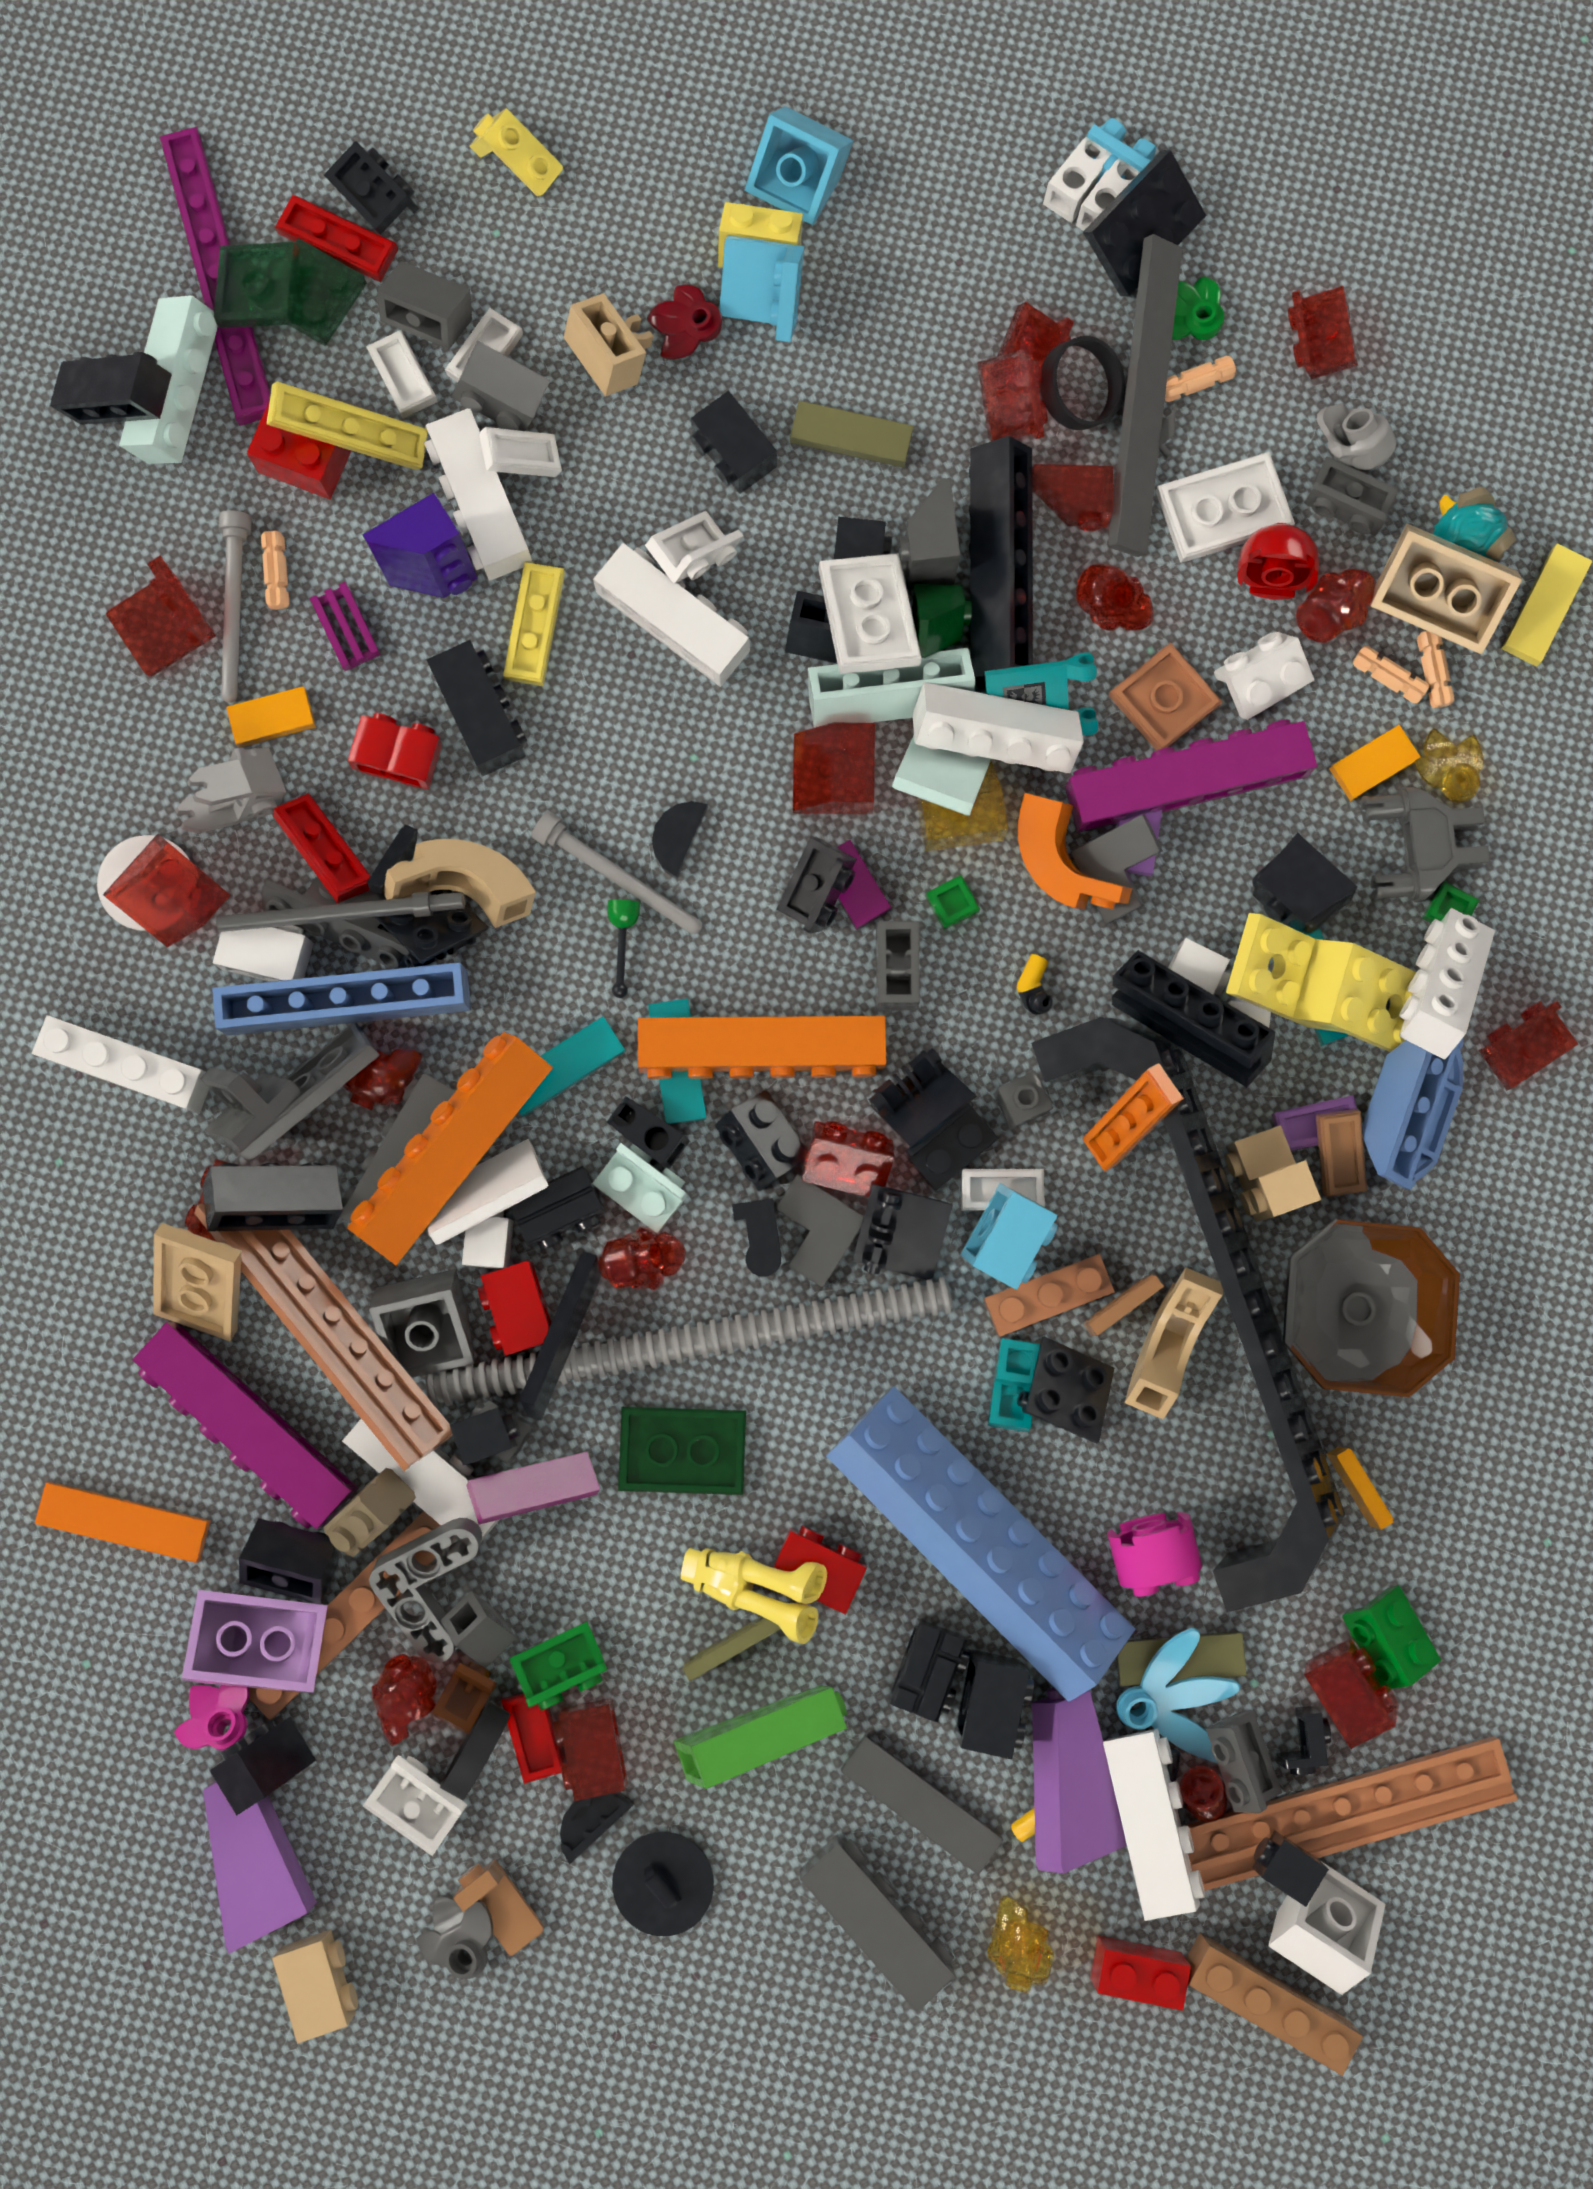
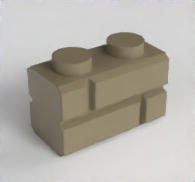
(369, 1512)

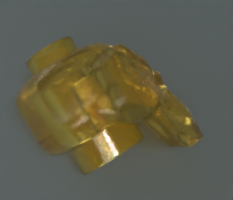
(1019, 1947)

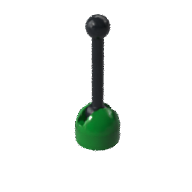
(622, 915)

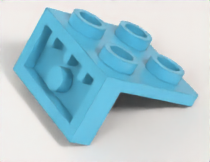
(762, 283)

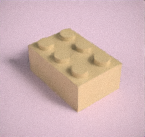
(1445, 588)

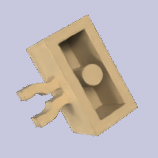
(607, 343)

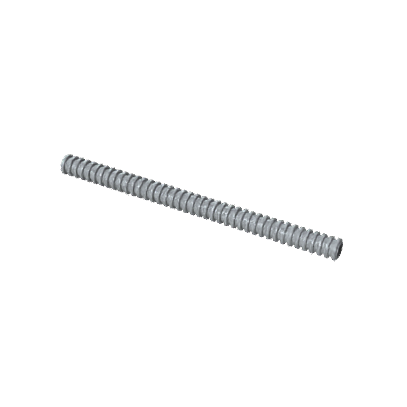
(697, 1340)

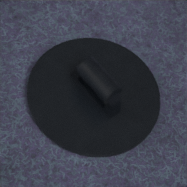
(663, 1884)

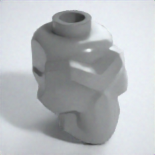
(1357, 436)

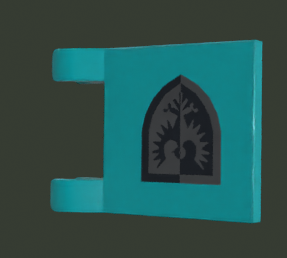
(1046, 685)

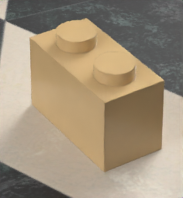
(315, 1985)

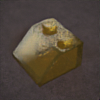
(950, 829)

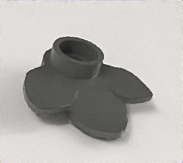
(458, 1932)

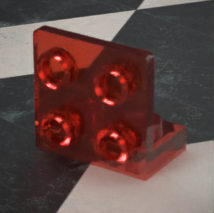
(160, 621)

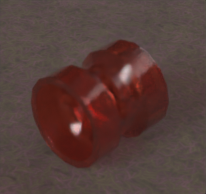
(1200, 1784)

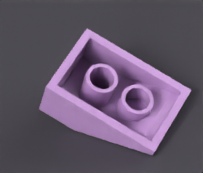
(254, 1642)

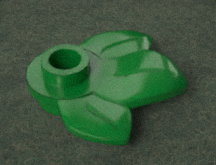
(1198, 302)

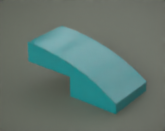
(1012, 1375)

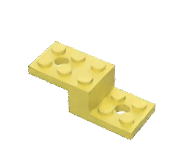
(1320, 982)

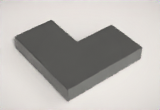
(1113, 854)
(830, 1227)

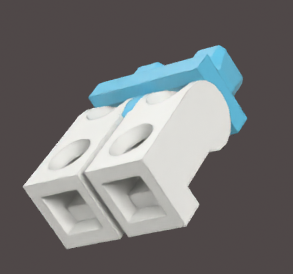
(1096, 173)

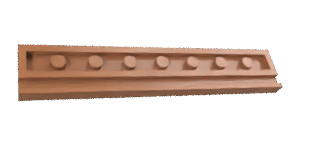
(339, 1342)
(1357, 1809)

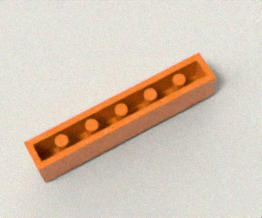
(761, 1045)
(449, 1147)

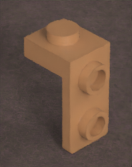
(511, 1915)

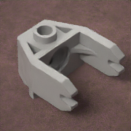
(233, 791)

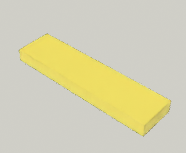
(346, 426)

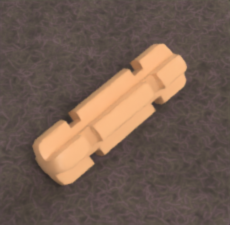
(1199, 378)
(275, 570)
(1435, 669)
(1390, 674)

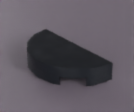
(675, 835)
(400, 850)
(589, 1820)

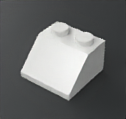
(1331, 1935)

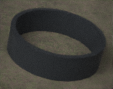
(1114, 375)
(475, 1751)

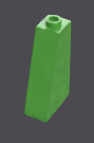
(760, 1736)

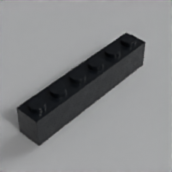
(1001, 556)

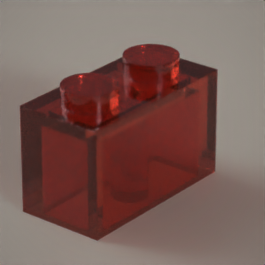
(1352, 1693)
(591, 1749)

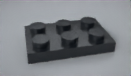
(1152, 203)

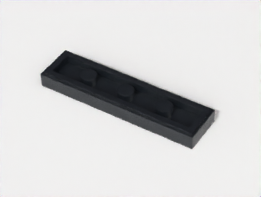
(561, 1336)

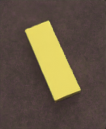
(1546, 605)
(534, 624)

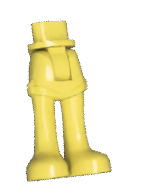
(731, 1579)

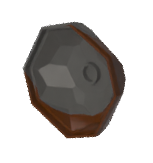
(1371, 1308)

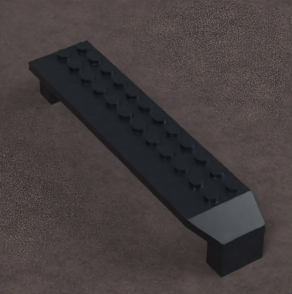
(1285, 1564)

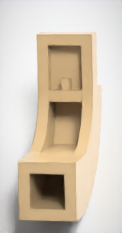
(464, 868)
(1170, 1342)

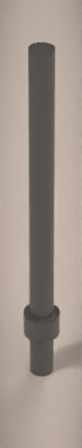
(420, 904)

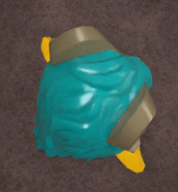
(1475, 524)

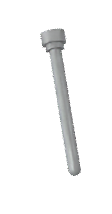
(234, 528)
(552, 831)

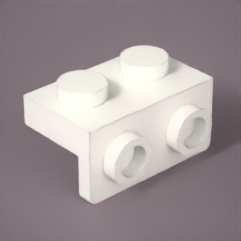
(692, 547)
(1265, 673)
(415, 1804)

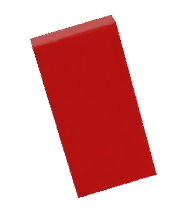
(533, 1739)

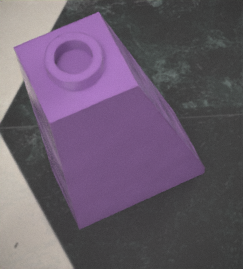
(1072, 1785)
(254, 1870)

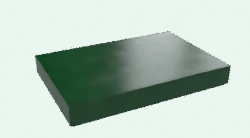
(682, 1450)

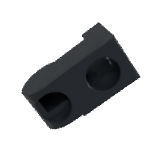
(648, 1132)
(764, 1253)

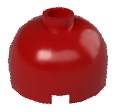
(1278, 562)

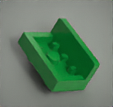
(1392, 1638)
(559, 1665)

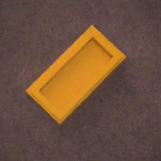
(271, 717)
(1374, 763)
(1360, 1487)

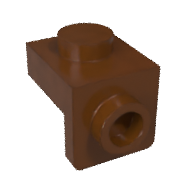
(464, 1696)

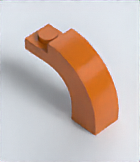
(1045, 855)

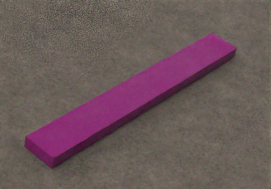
(205, 234)

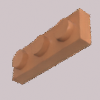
(1049, 1295)

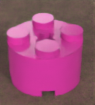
(1155, 1553)

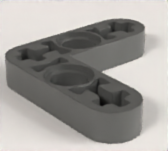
(412, 1578)

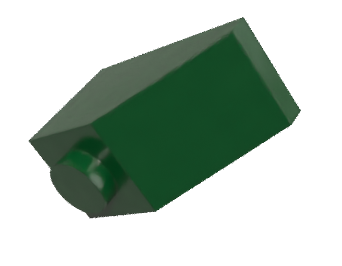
(939, 616)

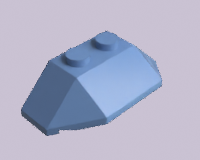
(1412, 1112)

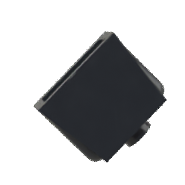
(1302, 887)

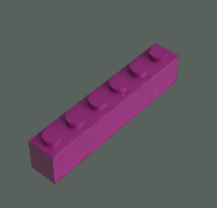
(1191, 775)
(245, 1425)

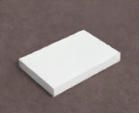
(1223, 506)
(869, 613)
(490, 1190)

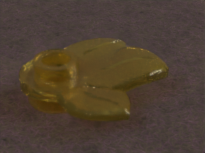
(1448, 764)

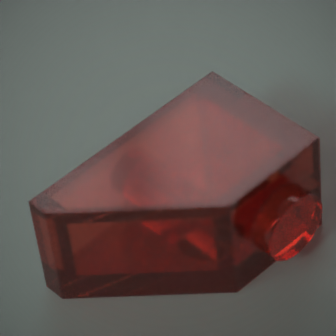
(1076, 493)

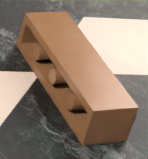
(1272, 2004)

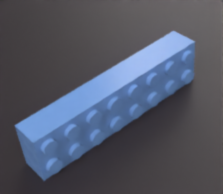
(982, 1544)

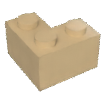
(1270, 1175)

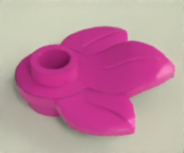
(210, 1714)

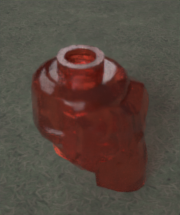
(1114, 598)
(1335, 604)
(384, 1078)
(641, 1259)
(403, 1695)

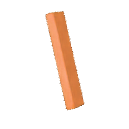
(1132, 1117)
(122, 1522)

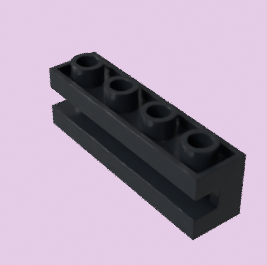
(1193, 1018)

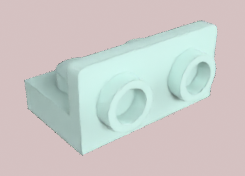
(640, 1187)

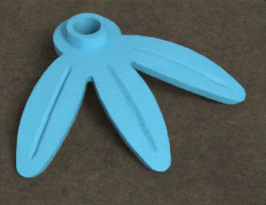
(1160, 1699)

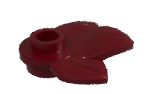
(679, 322)

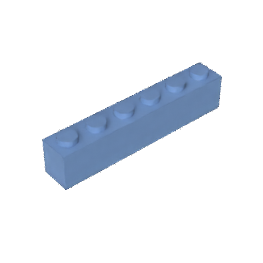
(341, 999)

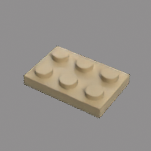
(196, 1281)

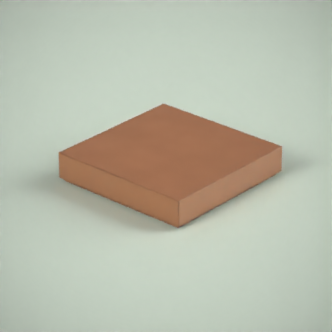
(1165, 698)

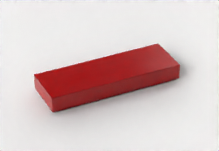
(337, 237)
(322, 847)

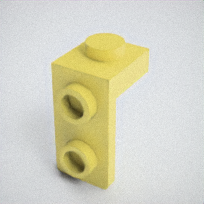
(517, 149)

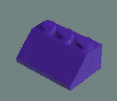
(422, 551)

